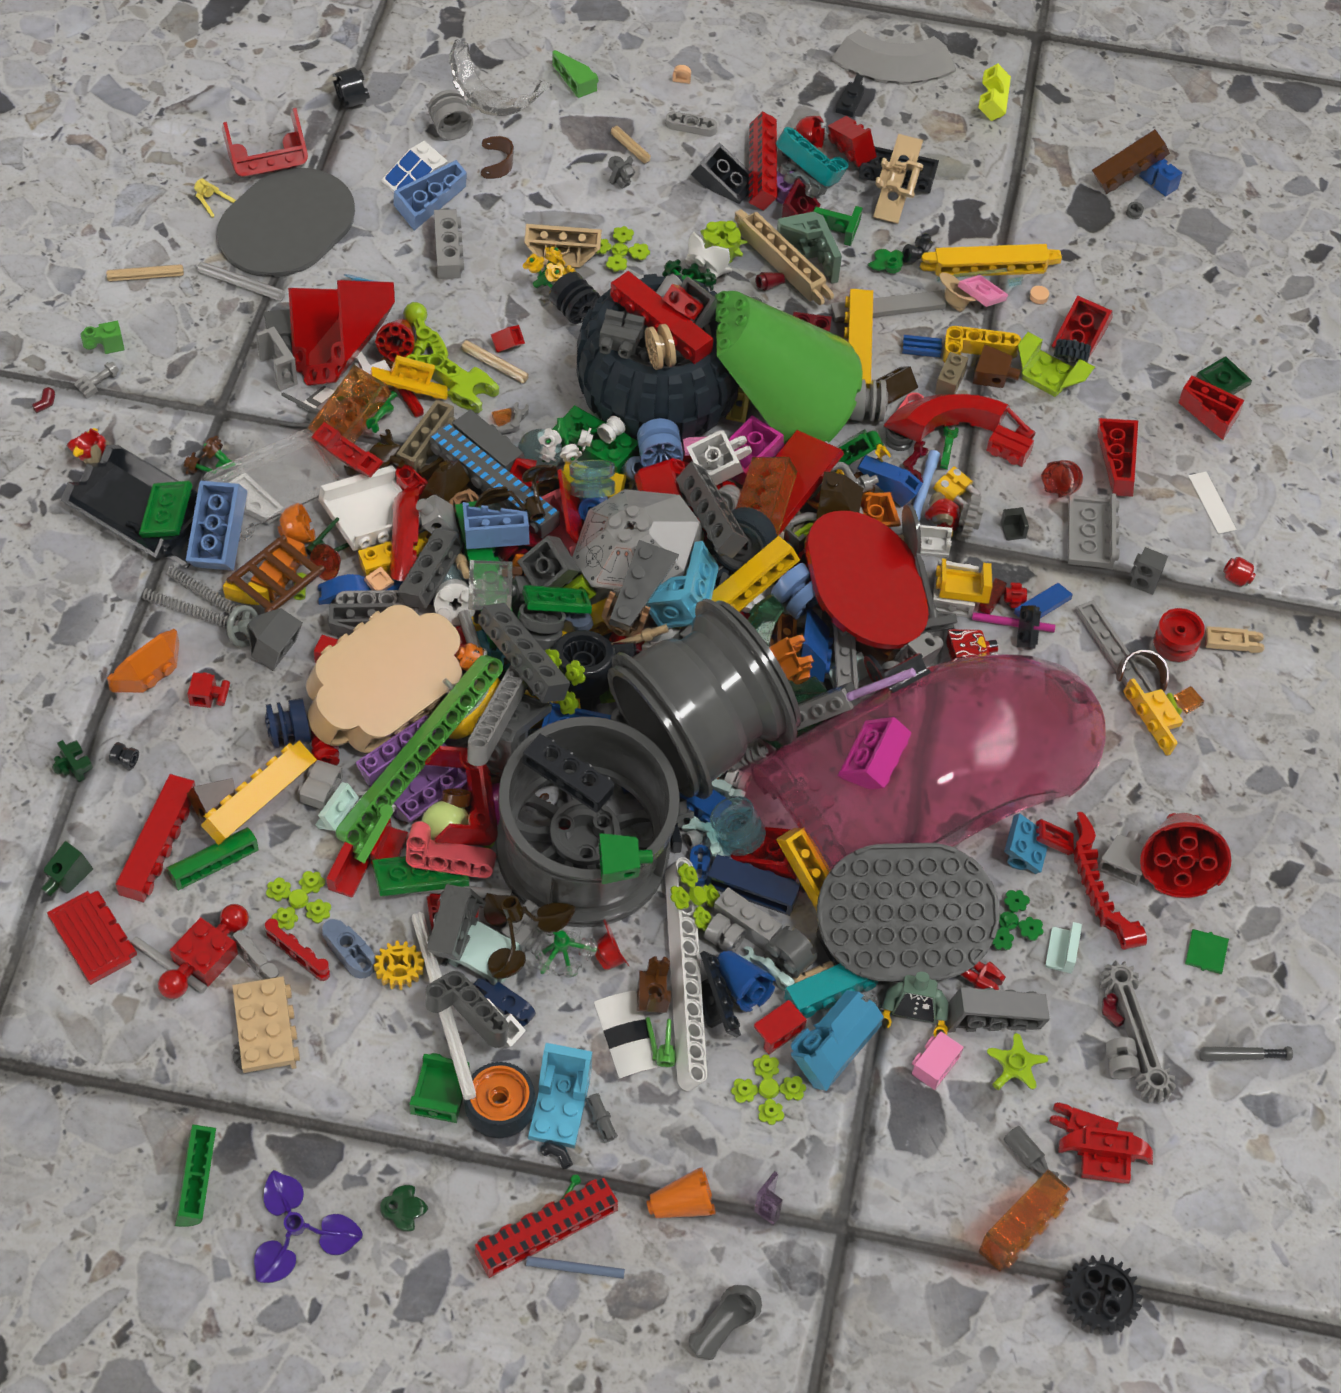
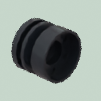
(573, 296)

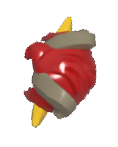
(88, 446)
(943, 512)

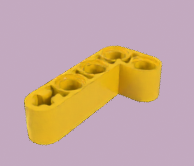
(972, 340)

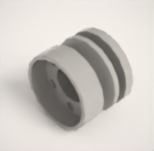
(450, 114)
(871, 401)

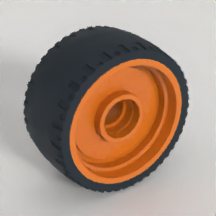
(504, 1083)

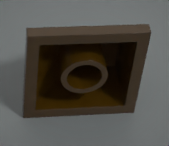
(446, 481)
(839, 494)

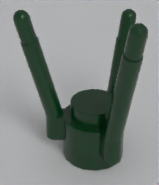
(318, 540)

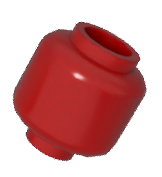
(1239, 571)

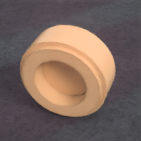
(1039, 294)

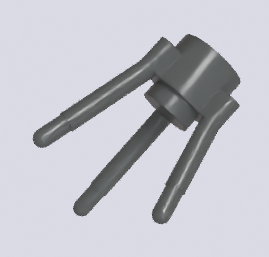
(312, 412)

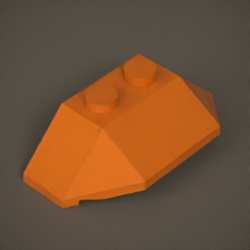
(147, 664)

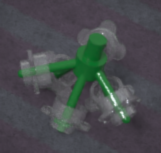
(563, 942)

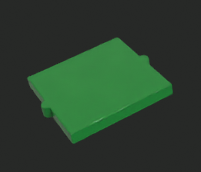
(1207, 951)

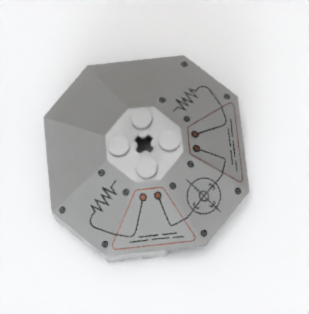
(608, 547)

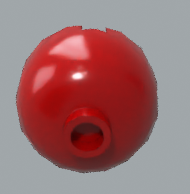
(811, 130)

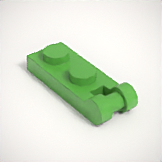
(373, 831)

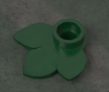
(406, 1206)

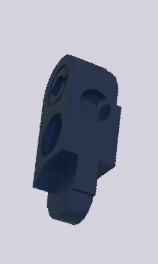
(506, 1001)

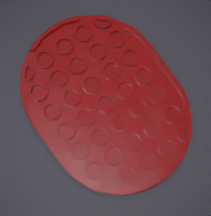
(866, 579)

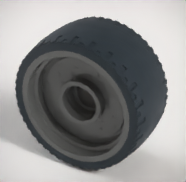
(758, 531)

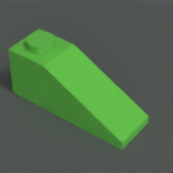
(575, 74)

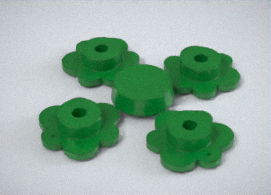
(1009, 921)

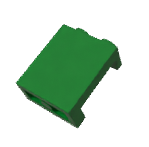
(437, 1090)

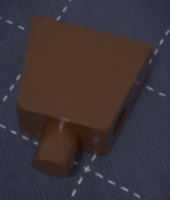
(994, 368)

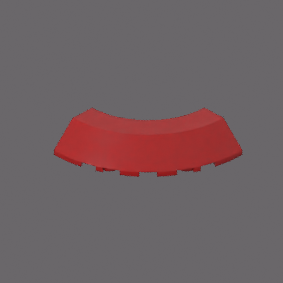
(925, 414)

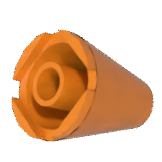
(683, 1197)

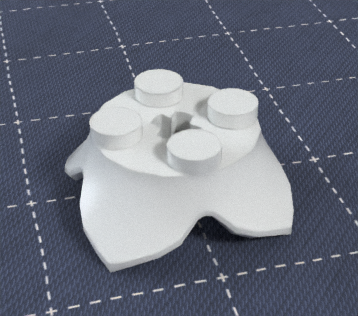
(714, 257)

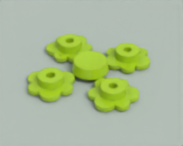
(620, 250)
(573, 674)
(697, 894)
(298, 899)
(768, 1089)

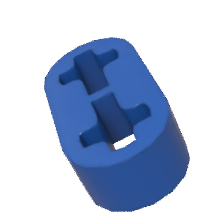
(704, 865)

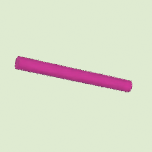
(1009, 621)

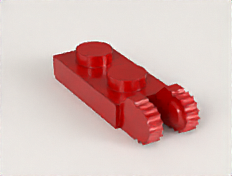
(1079, 1119)

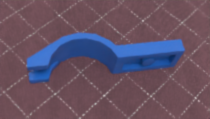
(346, 583)

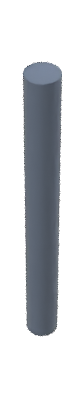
(575, 1267)

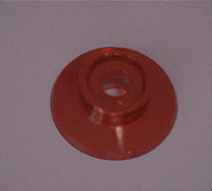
(328, 558)

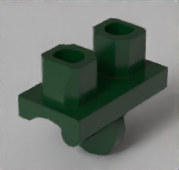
(68, 753)

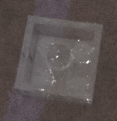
(489, 583)

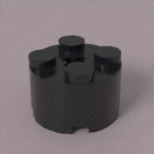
(350, 87)

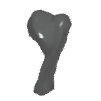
(736, 1308)

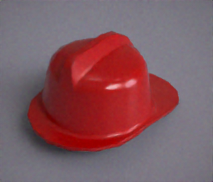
(608, 951)

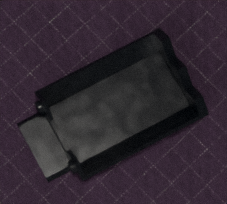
(119, 492)

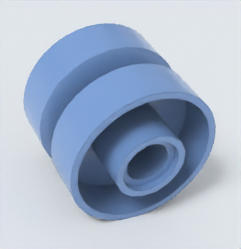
(659, 441)
(794, 585)

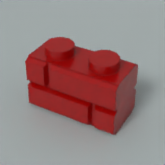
(1010, 445)

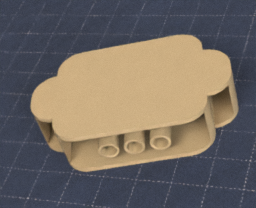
(382, 677)

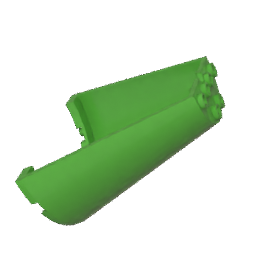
(788, 366)

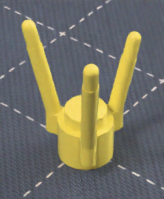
(205, 189)

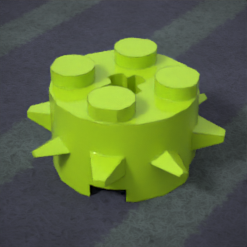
(723, 235)

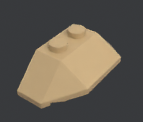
(575, 244)

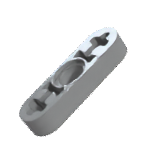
(686, 118)

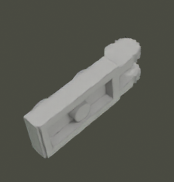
(256, 960)

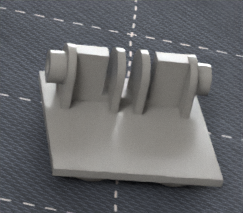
(755, 750)

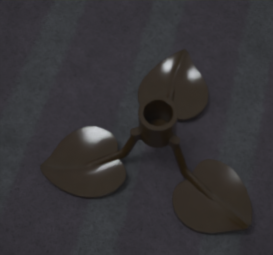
(533, 505)
(507, 908)

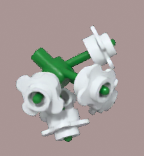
(569, 452)

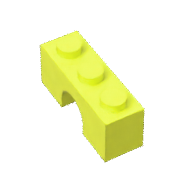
(995, 101)

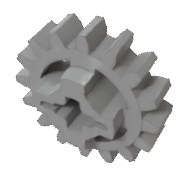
(971, 516)

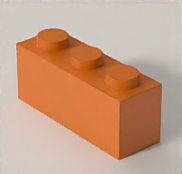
(274, 573)

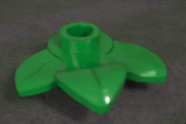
(887, 260)

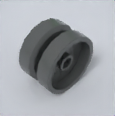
(542, 625)

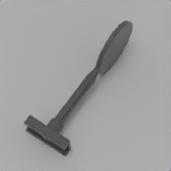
(912, 538)

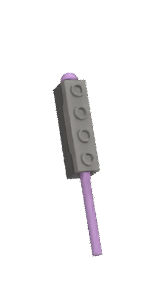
(842, 699)

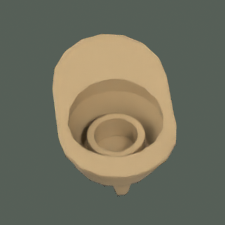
(954, 295)

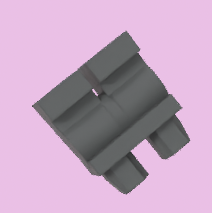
(621, 336)

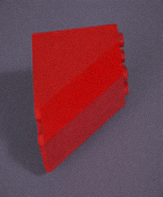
(335, 325)

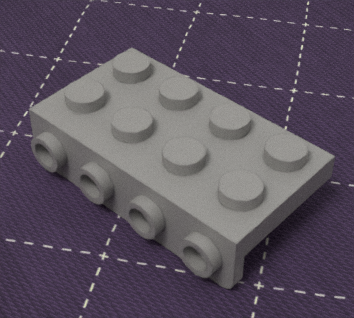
(1093, 531)

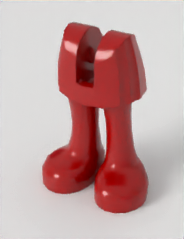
(988, 976)

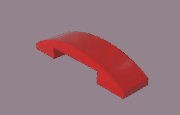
(346, 451)

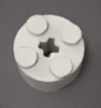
(445, 595)

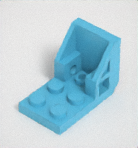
(676, 605)
(561, 1094)

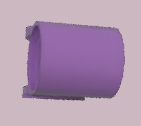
(783, 188)

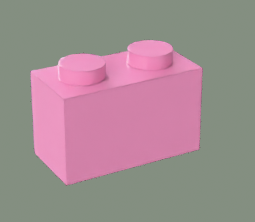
(937, 1060)

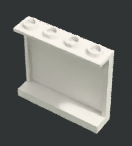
(363, 507)

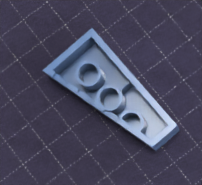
(429, 193)

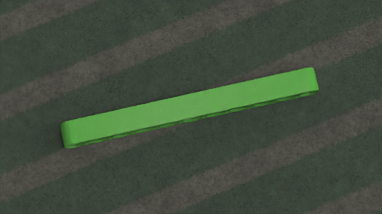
(429, 743)

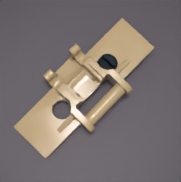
(892, 176)

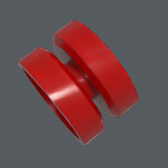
(1179, 634)

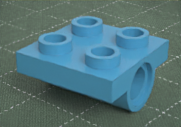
(1022, 846)

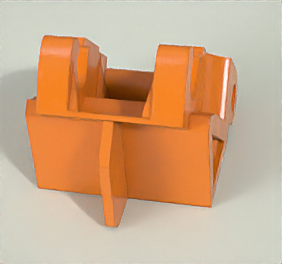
(795, 668)

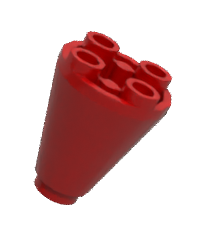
(395, 339)

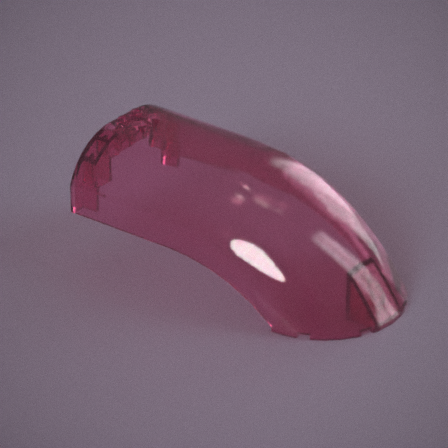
(981, 747)

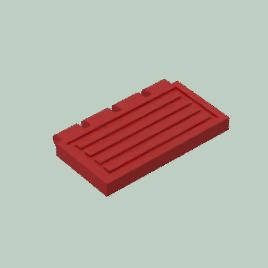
(92, 935)

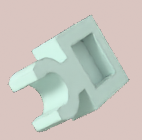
(726, 789)

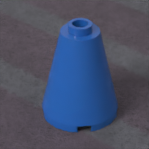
(745, 980)

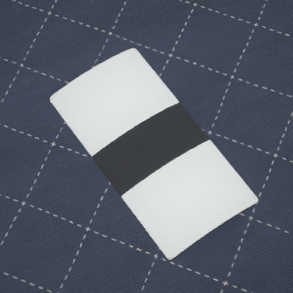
(626, 1033)

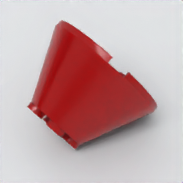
(1185, 857)

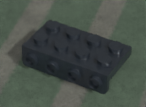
(926, 177)

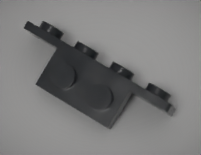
(715, 1000)

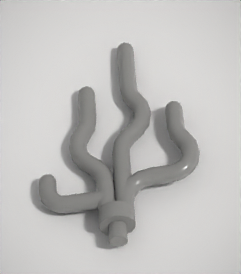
(864, 481)

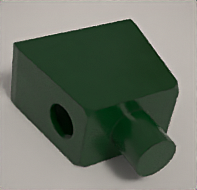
(65, 870)

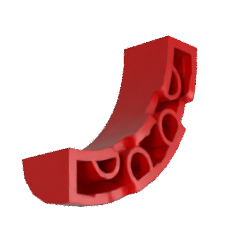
(404, 533)

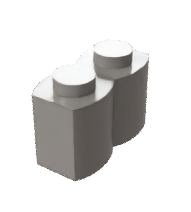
(321, 784)

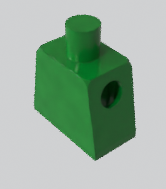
(621, 857)

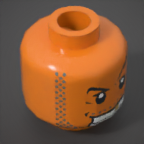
(469, 654)

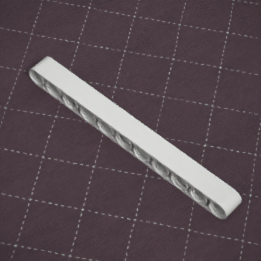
(686, 986)

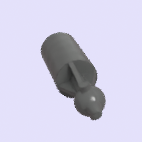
(1027, 1150)

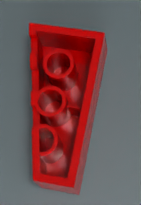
(1119, 452)

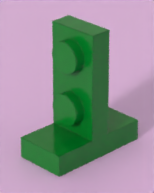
(842, 222)

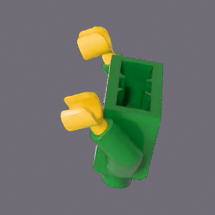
(861, 445)

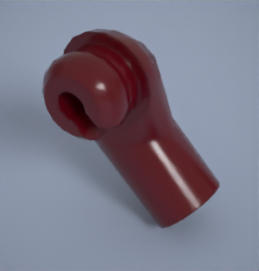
(46, 401)
(1109, 1008)

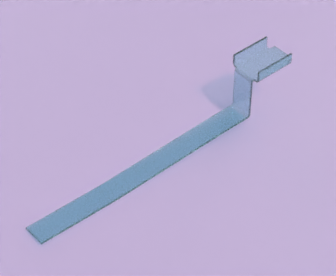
(1012, 281)

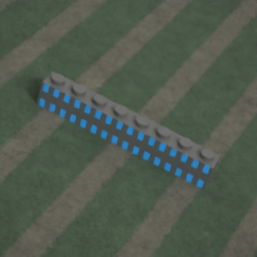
(488, 474)

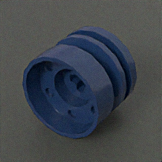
(287, 723)

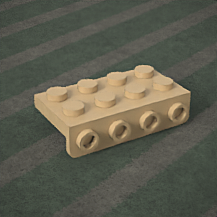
(265, 1024)

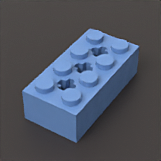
(216, 525)

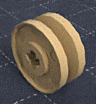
(660, 346)

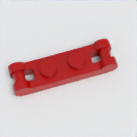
(290, 945)

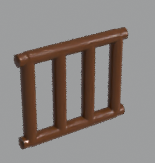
(266, 553)

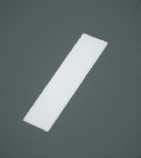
(1212, 502)

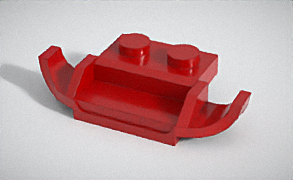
(1106, 1152)

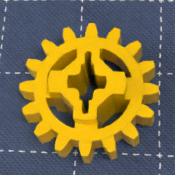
(399, 965)

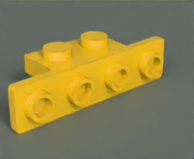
(412, 376)
(1156, 713)

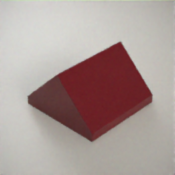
(798, 202)

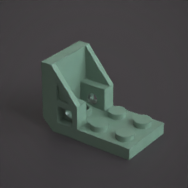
(812, 230)

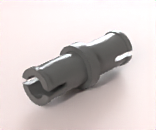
(601, 1117)

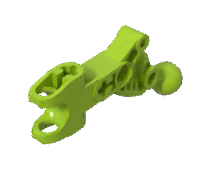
(462, 384)

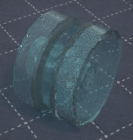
(592, 478)

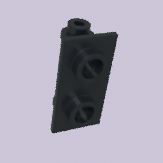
(1028, 618)

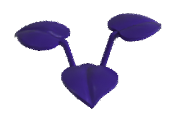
(285, 1193)

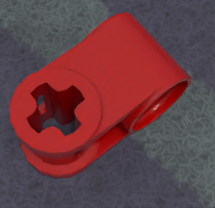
(408, 478)

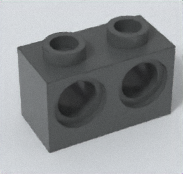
(1147, 570)

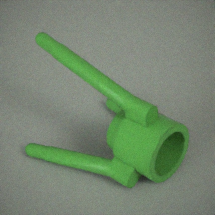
(665, 1055)

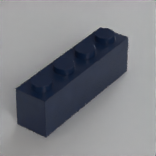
(754, 884)

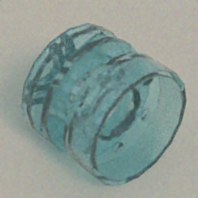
(738, 825)

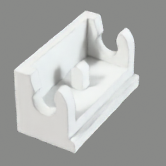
(935, 541)

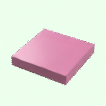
(983, 290)

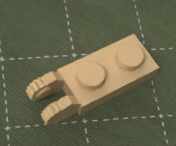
(1233, 639)

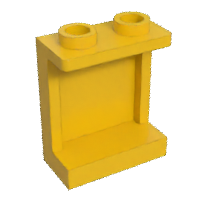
(964, 584)

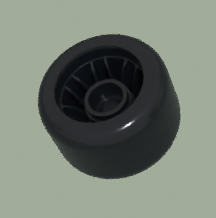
(594, 654)

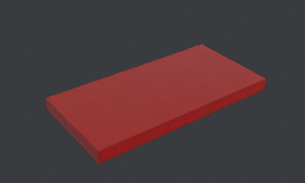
(810, 459)

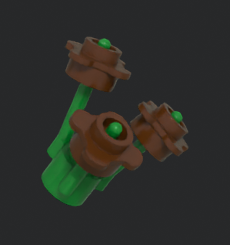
(211, 448)

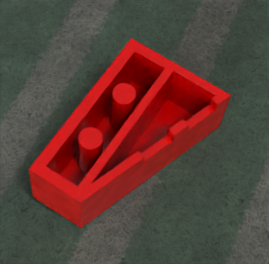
(852, 140)
(1211, 405)

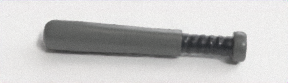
(1243, 1053)

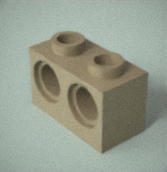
(951, 374)

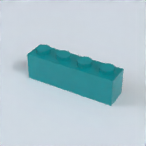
(825, 989)

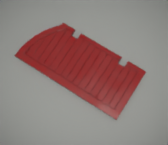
(571, 504)

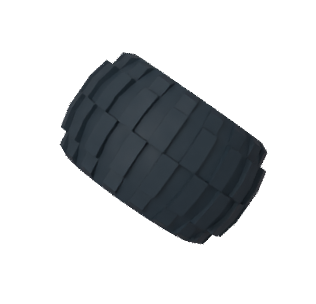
(636, 392)

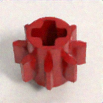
(1015, 595)

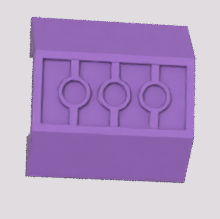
(424, 788)

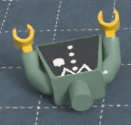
(917, 999)

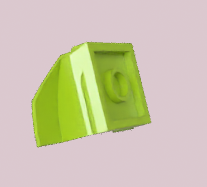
(1047, 371)

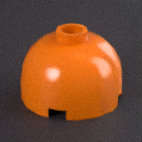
(295, 524)

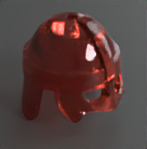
(1063, 478)

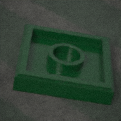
(1225, 376)

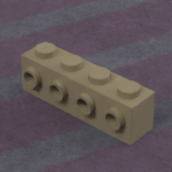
(417, 447)

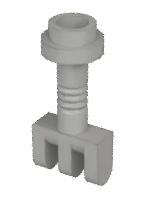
(88, 386)

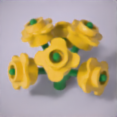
(554, 269)

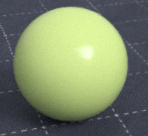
(441, 815)

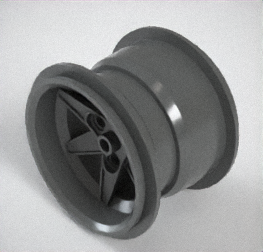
(706, 696)

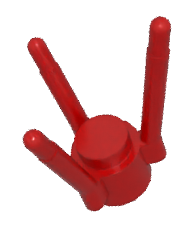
(1023, 429)

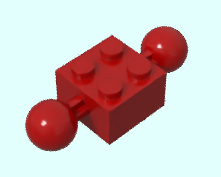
(203, 951)

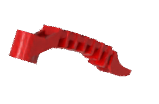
(1128, 933)

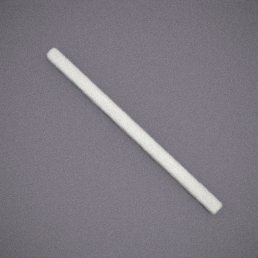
(447, 1018)

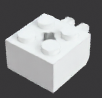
(718, 456)

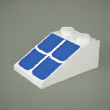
(413, 165)

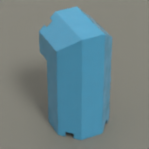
(836, 1040)

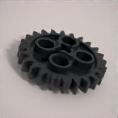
(1123, 1302)

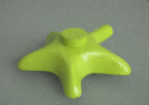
(1016, 1063)

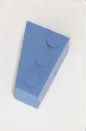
(494, 528)

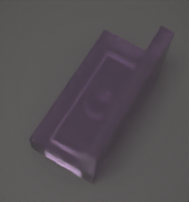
(767, 1202)

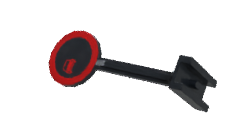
(877, 673)

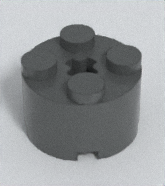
(790, 952)

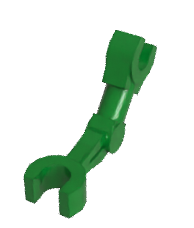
(950, 435)

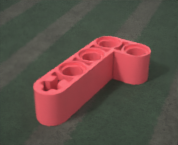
(447, 857)

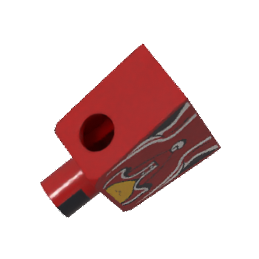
(968, 643)

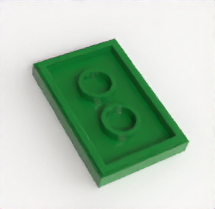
(165, 509)
(557, 599)

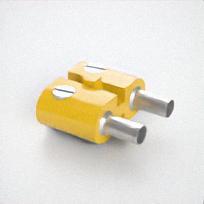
(955, 484)

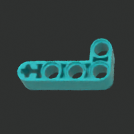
(810, 158)

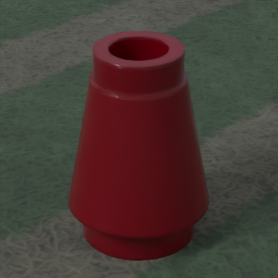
(768, 280)

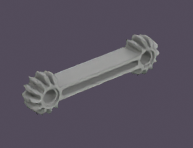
(1137, 1030)

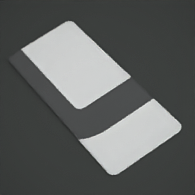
(319, 397)

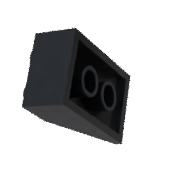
(723, 174)

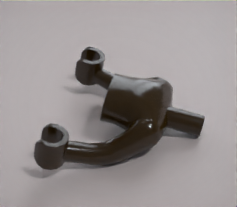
(385, 451)

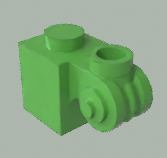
(106, 334)

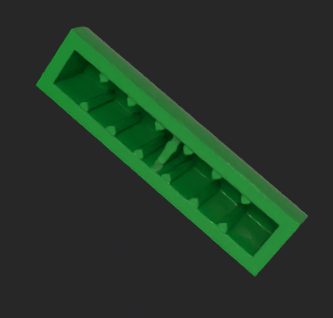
(213, 858)
(195, 1176)

